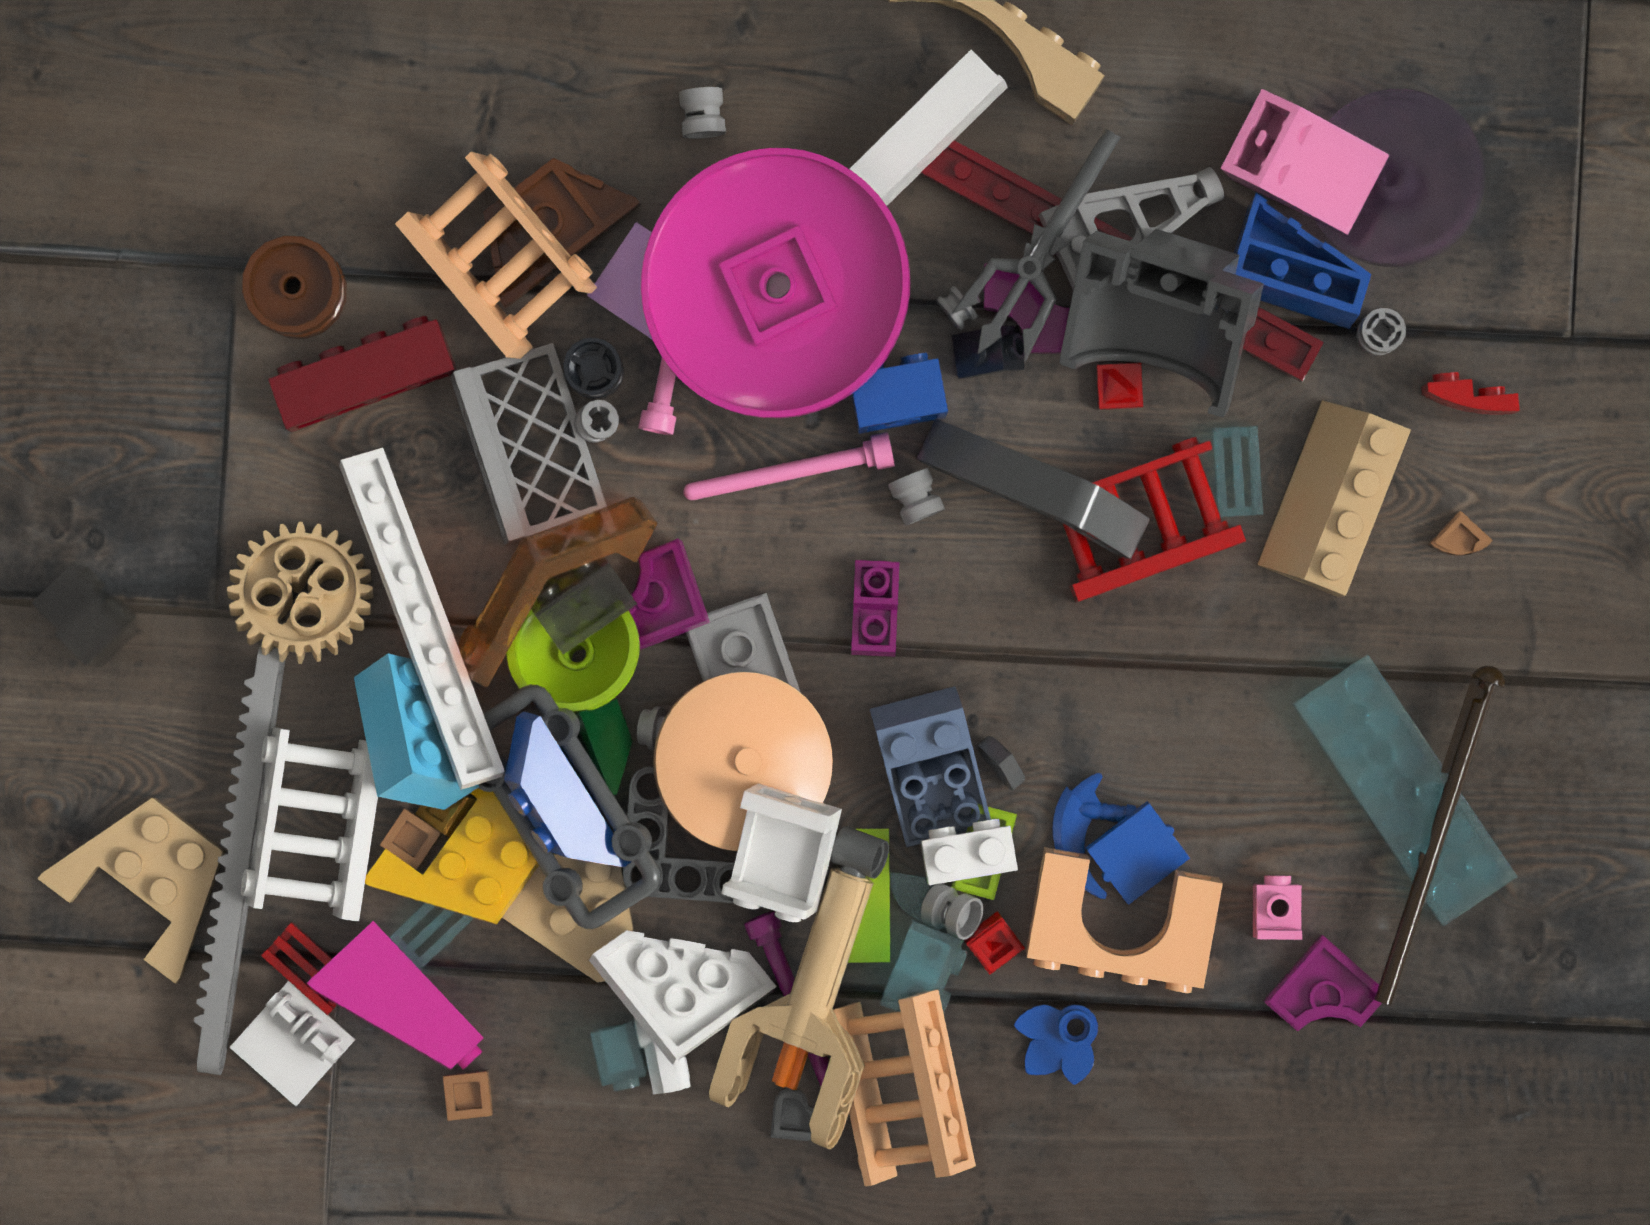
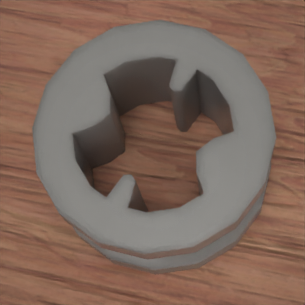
(948, 305)
(583, 421)

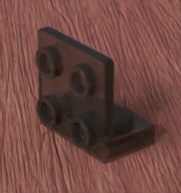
(581, 603)

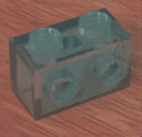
(923, 965)

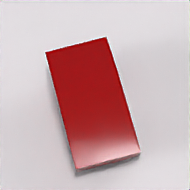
(1458, 394)

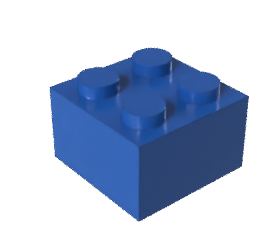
(901, 395)

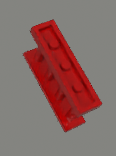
(1175, 548)

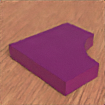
(666, 595)
(1324, 986)

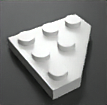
(680, 987)

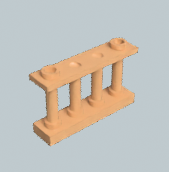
(454, 264)
(936, 1085)

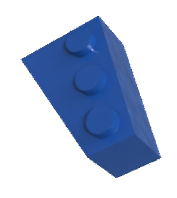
(1298, 268)

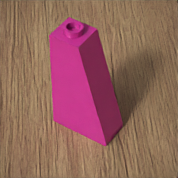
(393, 995)

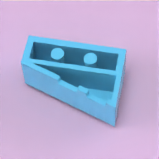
(403, 737)

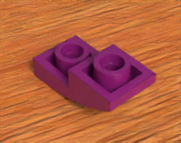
(875, 608)

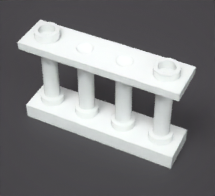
(349, 851)

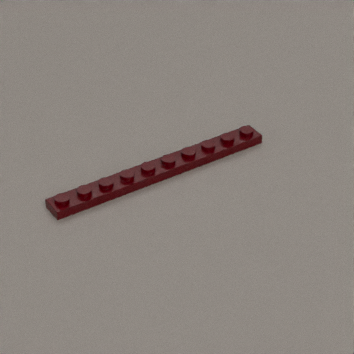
(1022, 201)

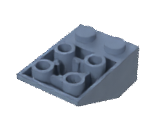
(930, 764)

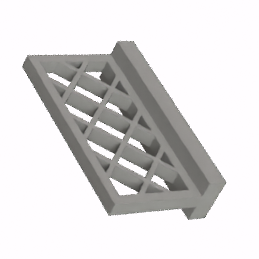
(491, 452)

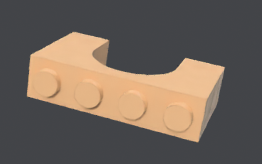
(1174, 955)

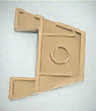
(158, 861)

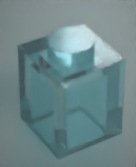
(619, 1055)

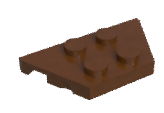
(573, 210)

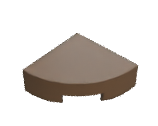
(1460, 537)

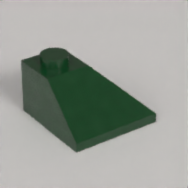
(606, 741)

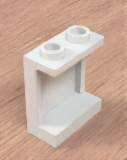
(782, 853)

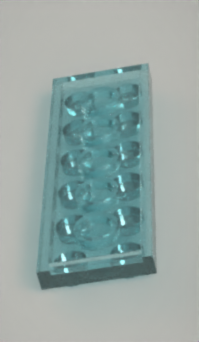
(1401, 785)

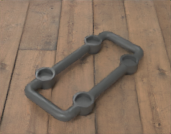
(629, 841)

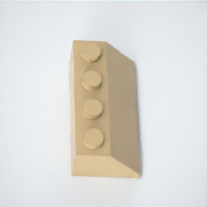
(1333, 498)

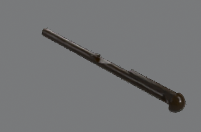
(1456, 765)

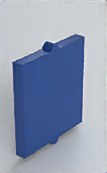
(1137, 852)

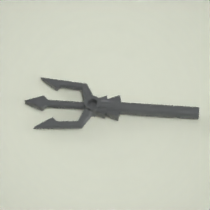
(1038, 254)

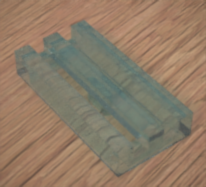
(1235, 434)
(409, 949)

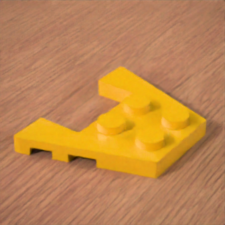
(475, 870)

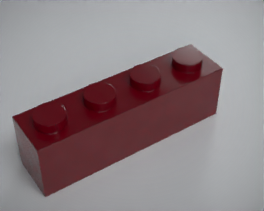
(362, 375)

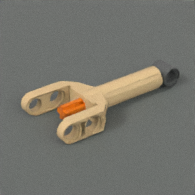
(806, 1015)

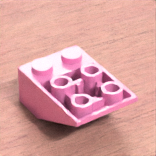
(1304, 162)

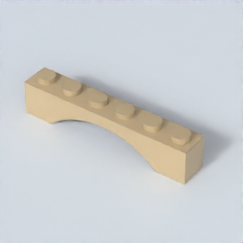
(1056, 75)

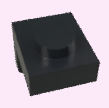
(1001, 356)

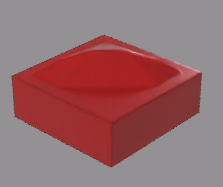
(1119, 386)
(994, 943)

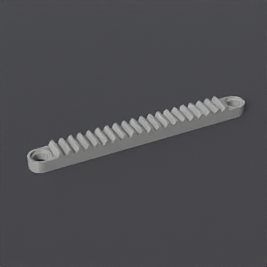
(233, 911)

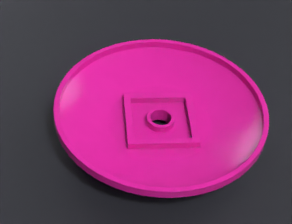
(711, 272)

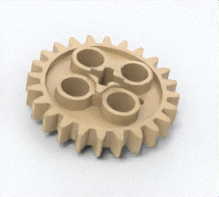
(264, 575)

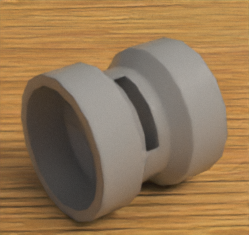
(702, 112)
(1373, 334)
(916, 496)
(955, 912)

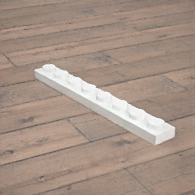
(421, 619)

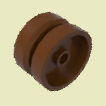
(313, 306)

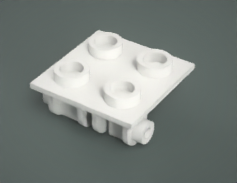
(292, 1043)

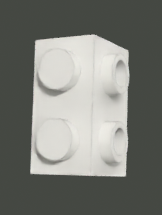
(968, 854)

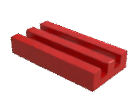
(281, 943)

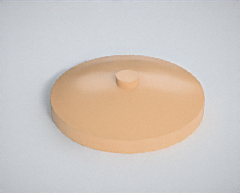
(730, 738)

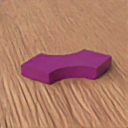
(1025, 310)

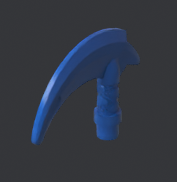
(1073, 816)

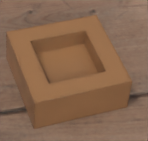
(411, 838)
(468, 1095)

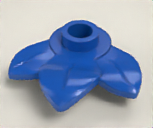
(1053, 1045)

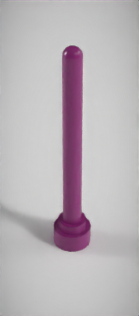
(767, 934)

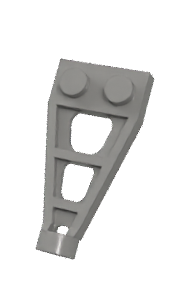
(1127, 199)

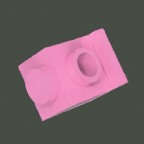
(1265, 923)

